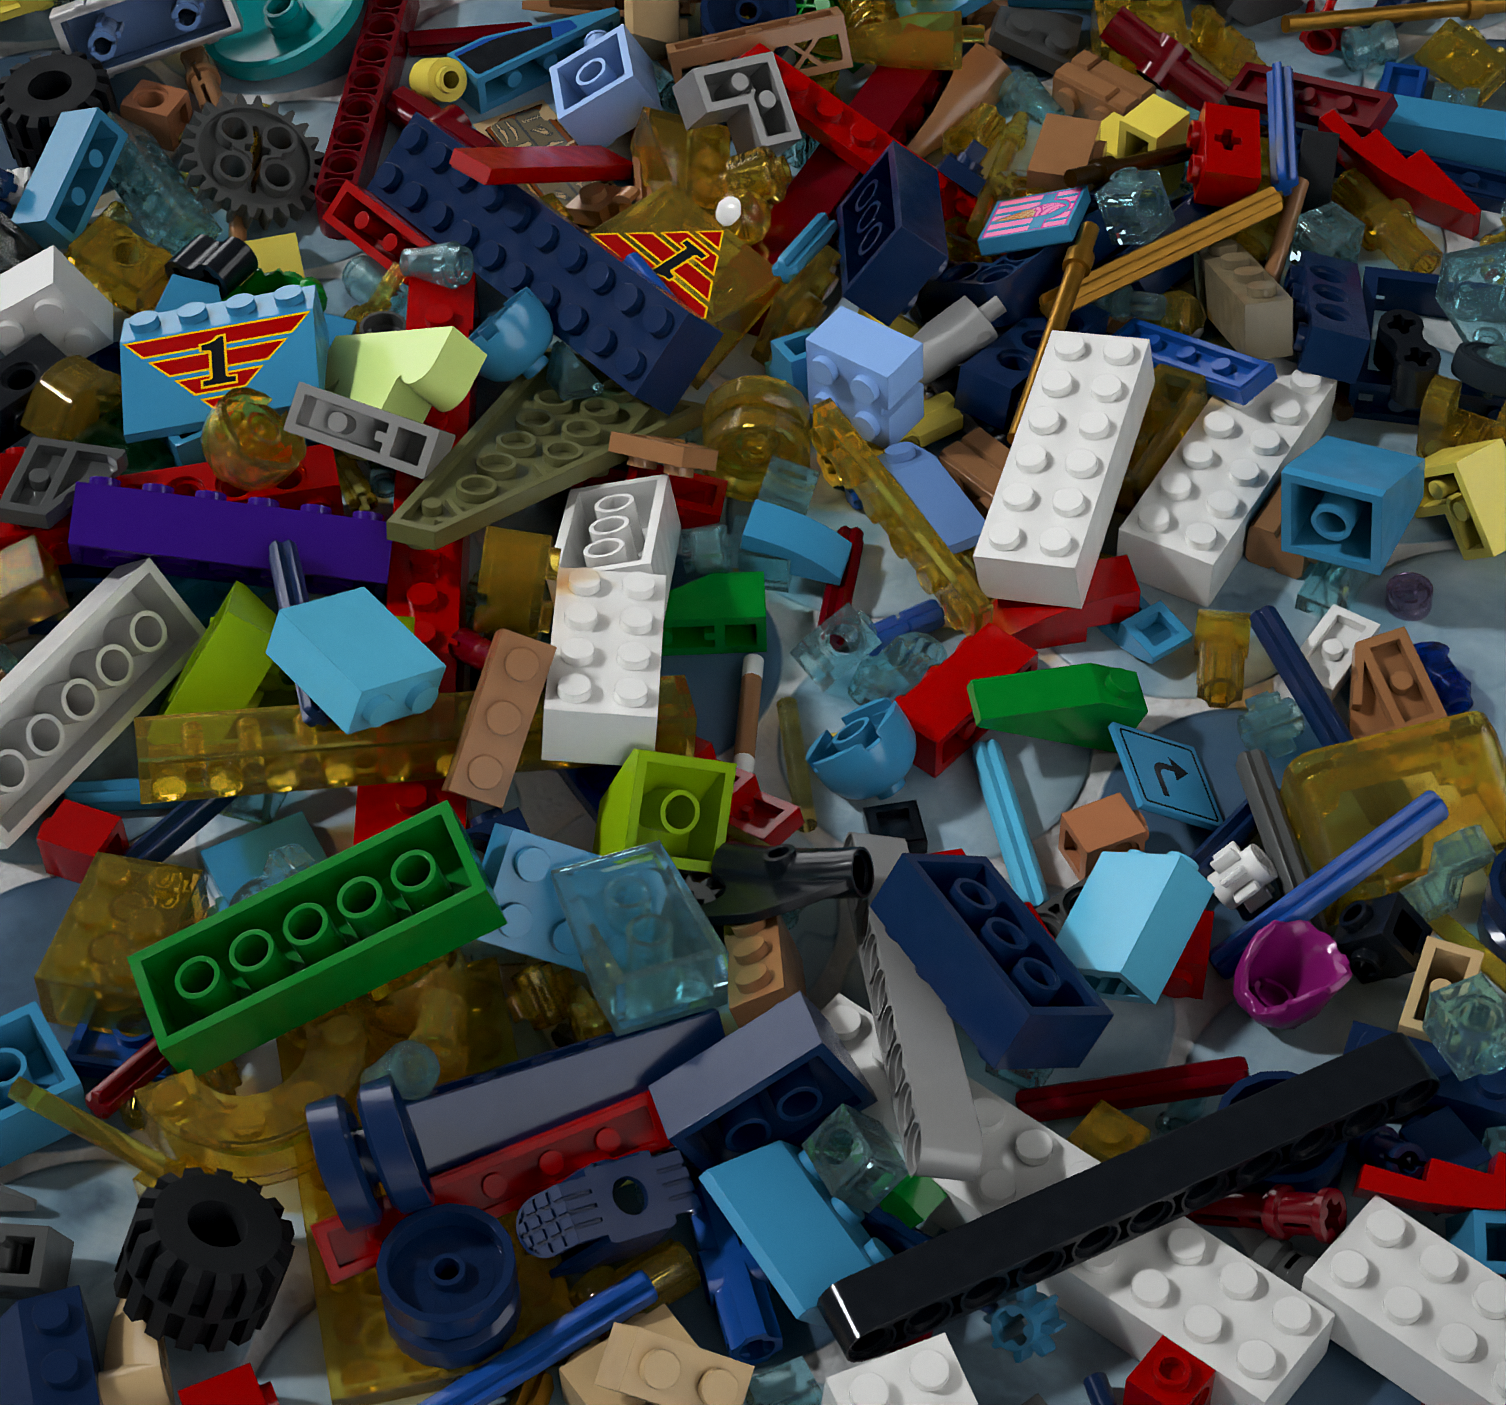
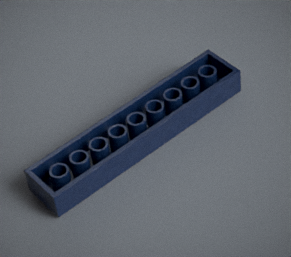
(518, 240)

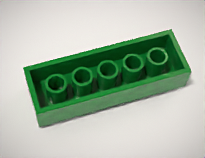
(315, 941)

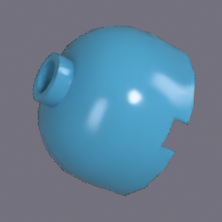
(515, 338)
(867, 754)

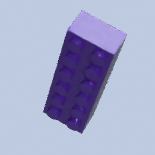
(225, 539)

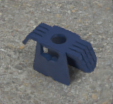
(585, 1211)

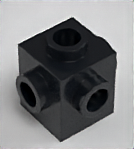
(1381, 937)

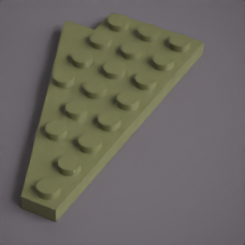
(526, 452)

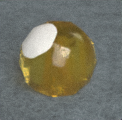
(744, 214)
(1183, 314)

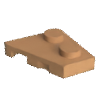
(676, 455)
(1389, 686)

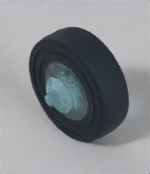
(1481, 367)

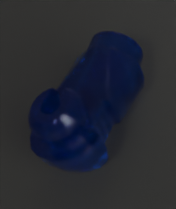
(1448, 680)

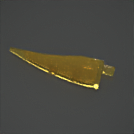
(909, 42)

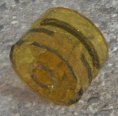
(748, 424)

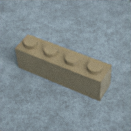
(1244, 301)

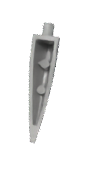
(957, 335)

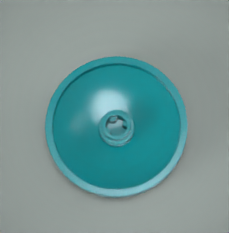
(282, 36)

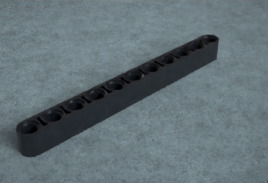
(1125, 1197)

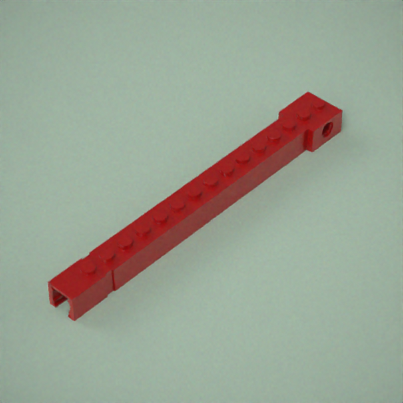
(428, 581)

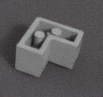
(746, 96)

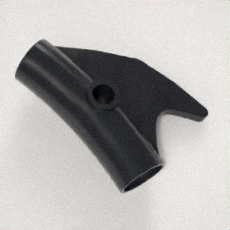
(783, 878)

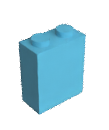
(355, 660)
(1134, 922)

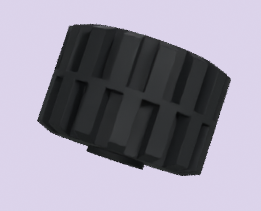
(42, 90)
(203, 1259)

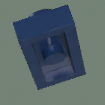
(966, 168)

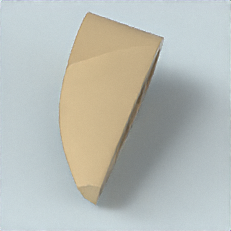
(134, 1365)

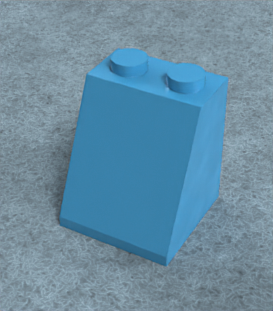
(1349, 502)

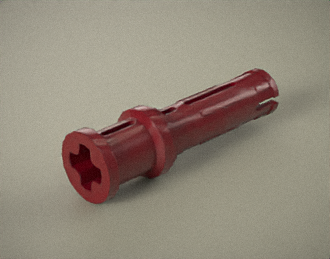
(1280, 1212)

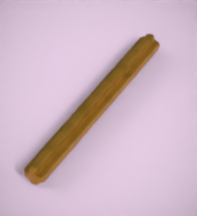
(1171, 248)

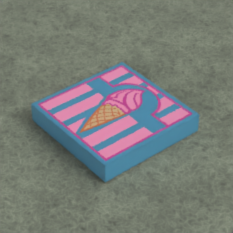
(1034, 221)

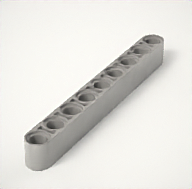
(915, 1040)

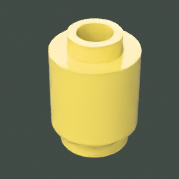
(438, 79)

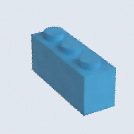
(69, 177)

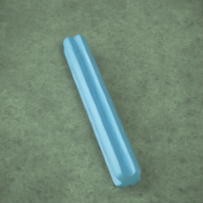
(1009, 823)

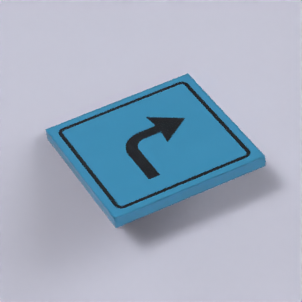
(1165, 777)

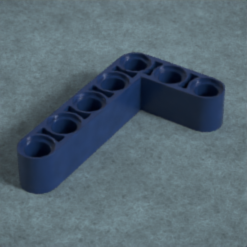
(1014, 278)

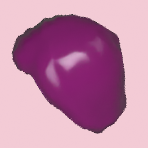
(1289, 974)

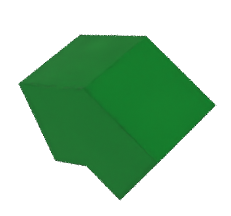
(913, 1199)

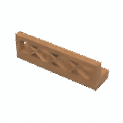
(771, 34)

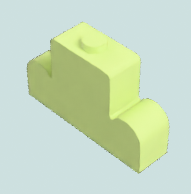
(404, 370)

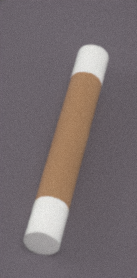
(748, 712)

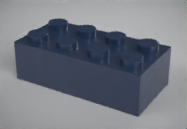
(891, 234)
(990, 962)

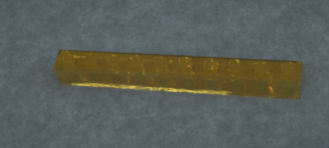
(278, 753)

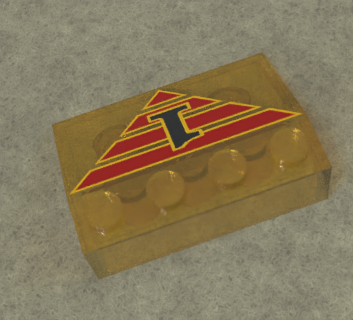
(698, 263)

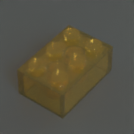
(114, 914)

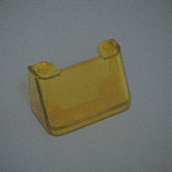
(1358, 784)

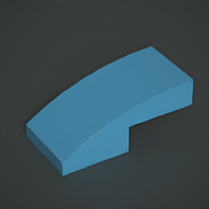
(812, 547)
(1149, 633)

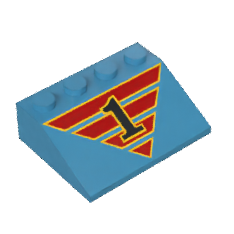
(194, 355)

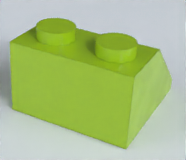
(667, 800)

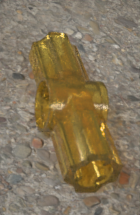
(1388, 223)

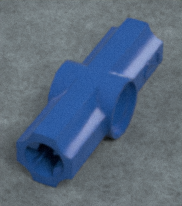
(734, 1286)

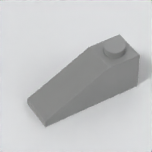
(367, 431)

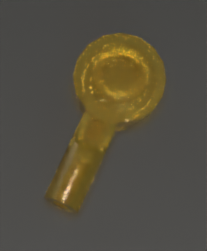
(380, 299)

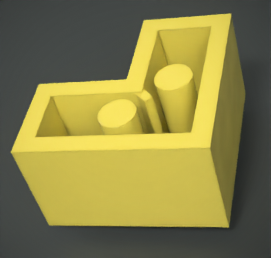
(1147, 128)
(1471, 491)

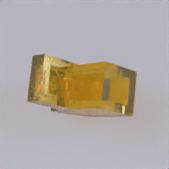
(70, 398)

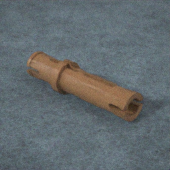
(202, 77)

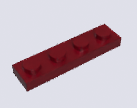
(1315, 96)

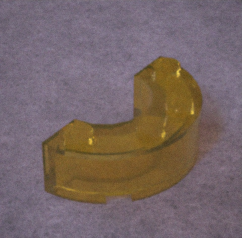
(515, 580)
(266, 1132)

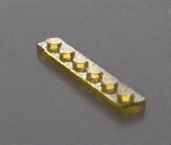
(907, 528)

